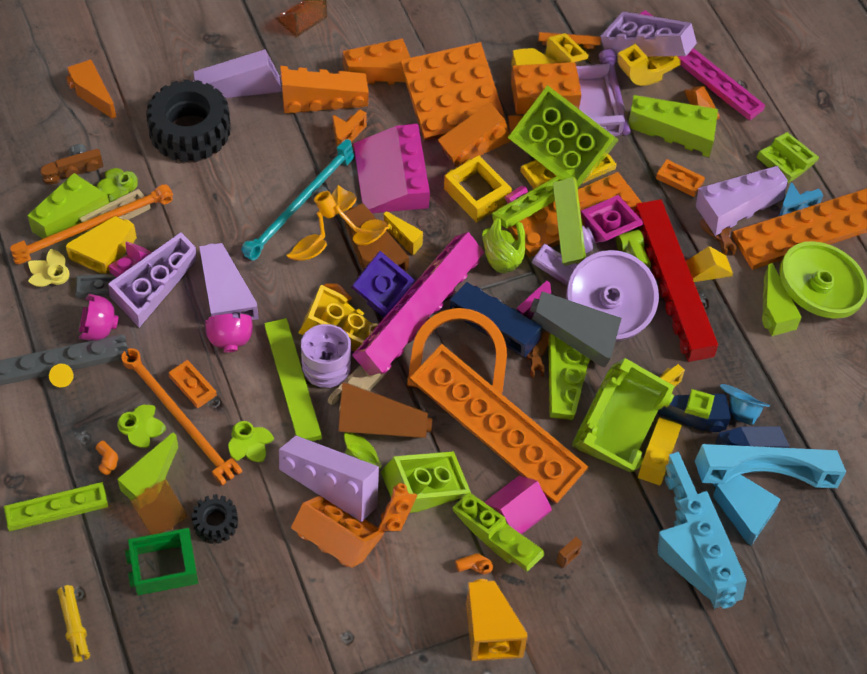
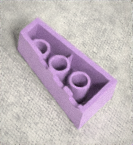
(740, 197)

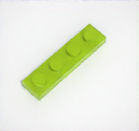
(527, 204)

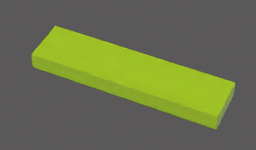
(569, 221)
(55, 506)

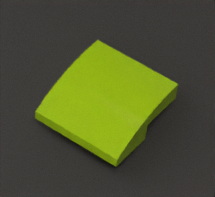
(788, 155)

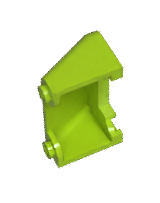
(622, 415)

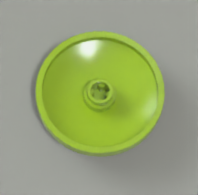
(823, 279)

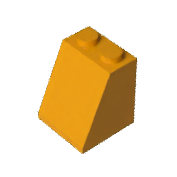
(492, 623)

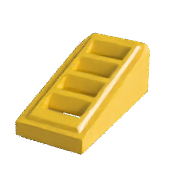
(406, 234)

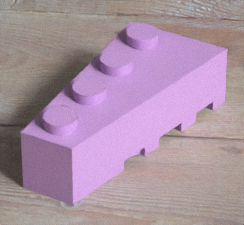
(651, 34)
(151, 279)
(333, 475)

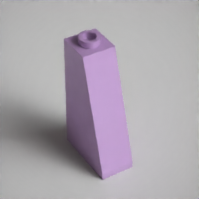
(242, 76)
(225, 285)

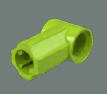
(633, 244)

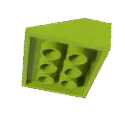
(562, 137)

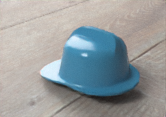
(742, 405)

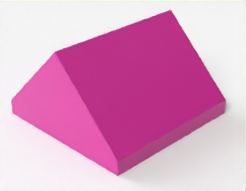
(610, 219)
(521, 503)

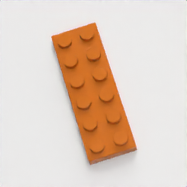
(543, 225)

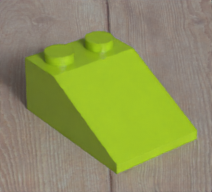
(431, 476)

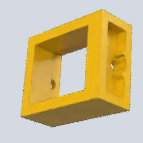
(486, 205)

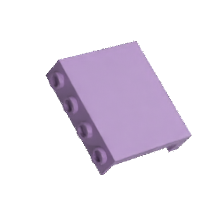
(598, 99)

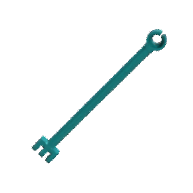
(345, 155)

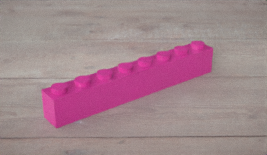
(418, 304)

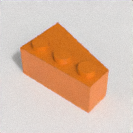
(378, 61)
(475, 135)

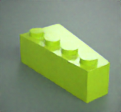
(675, 121)

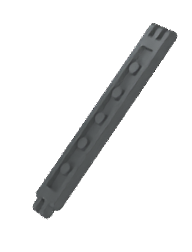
(75, 356)

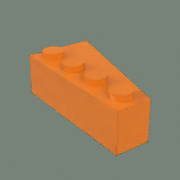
(322, 90)

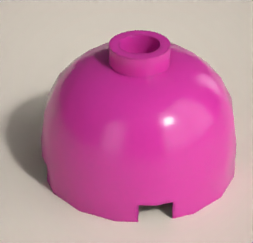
(97, 319)
(228, 331)

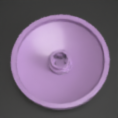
(618, 286)

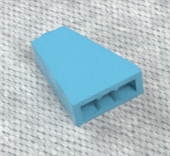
(746, 505)

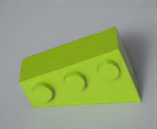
(66, 206)

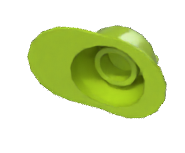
(360, 449)

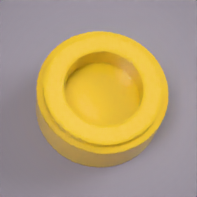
(61, 375)

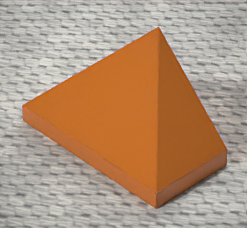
(700, 97)

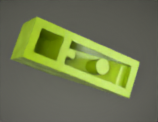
(779, 310)
(149, 469)

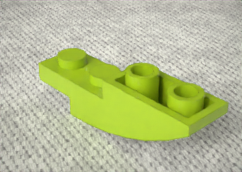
(496, 534)

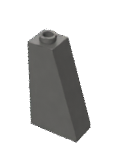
(577, 325)

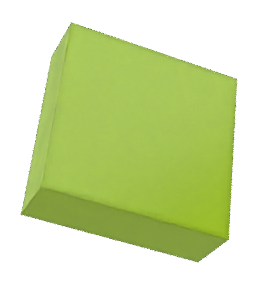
(699, 404)

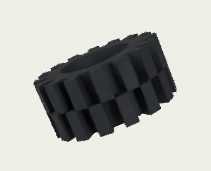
(210, 506)

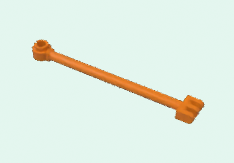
(21, 251)
(222, 466)

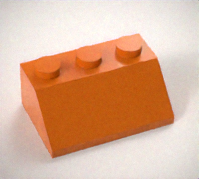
(336, 531)

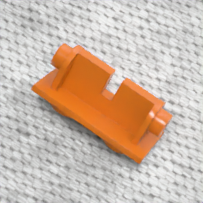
(397, 509)

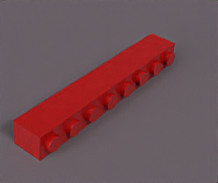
(676, 282)

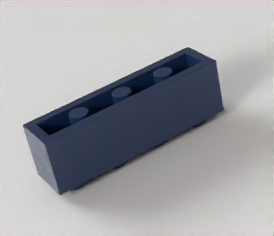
(517, 330)

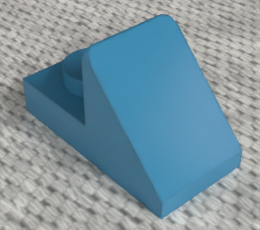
(795, 201)

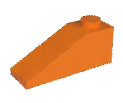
(90, 87)

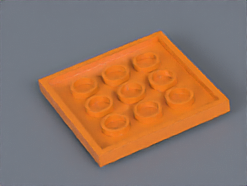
(449, 87)

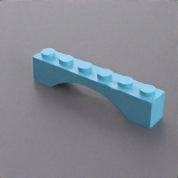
(813, 466)

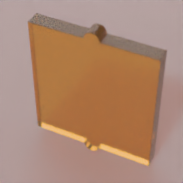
(159, 508)

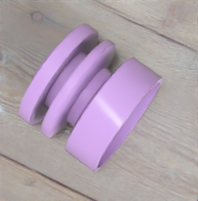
(326, 355)

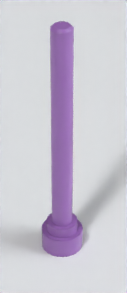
(608, 57)

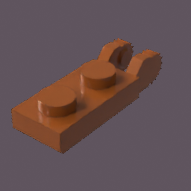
(75, 164)

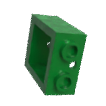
(156, 543)

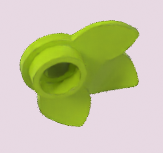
(118, 183)
(144, 425)
(249, 445)

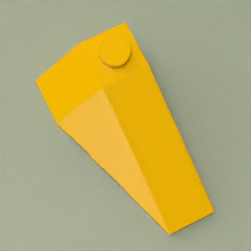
(333, 309)

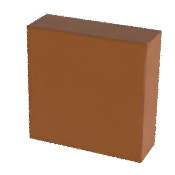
(569, 552)

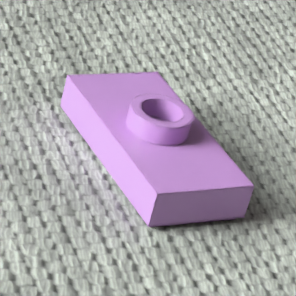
(551, 262)

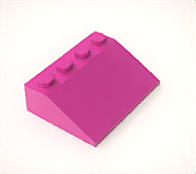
(392, 170)

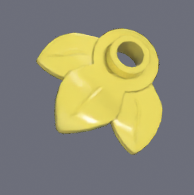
(45, 271)

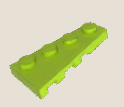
(566, 378)

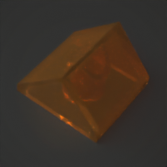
(303, 16)

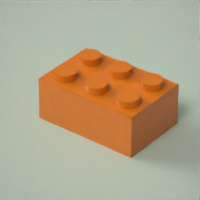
(531, 80)

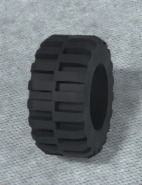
(184, 100)

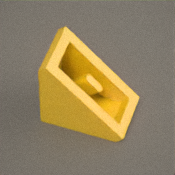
(709, 265)

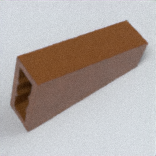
(385, 244)
(375, 414)

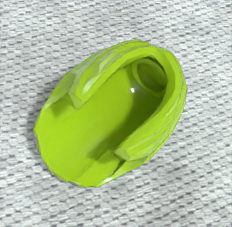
(502, 249)

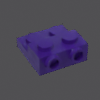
(382, 284)

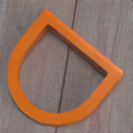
(467, 315)

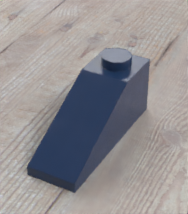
(717, 420)
(754, 436)

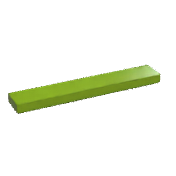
(292, 380)

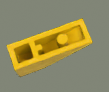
(658, 451)

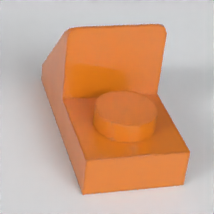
(350, 129)

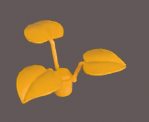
(329, 206)

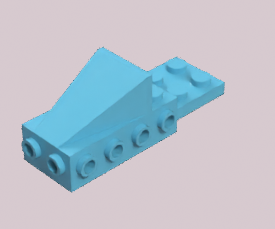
(699, 543)

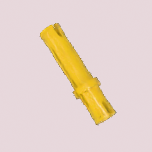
(75, 632)

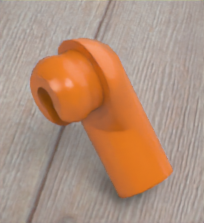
(475, 562)

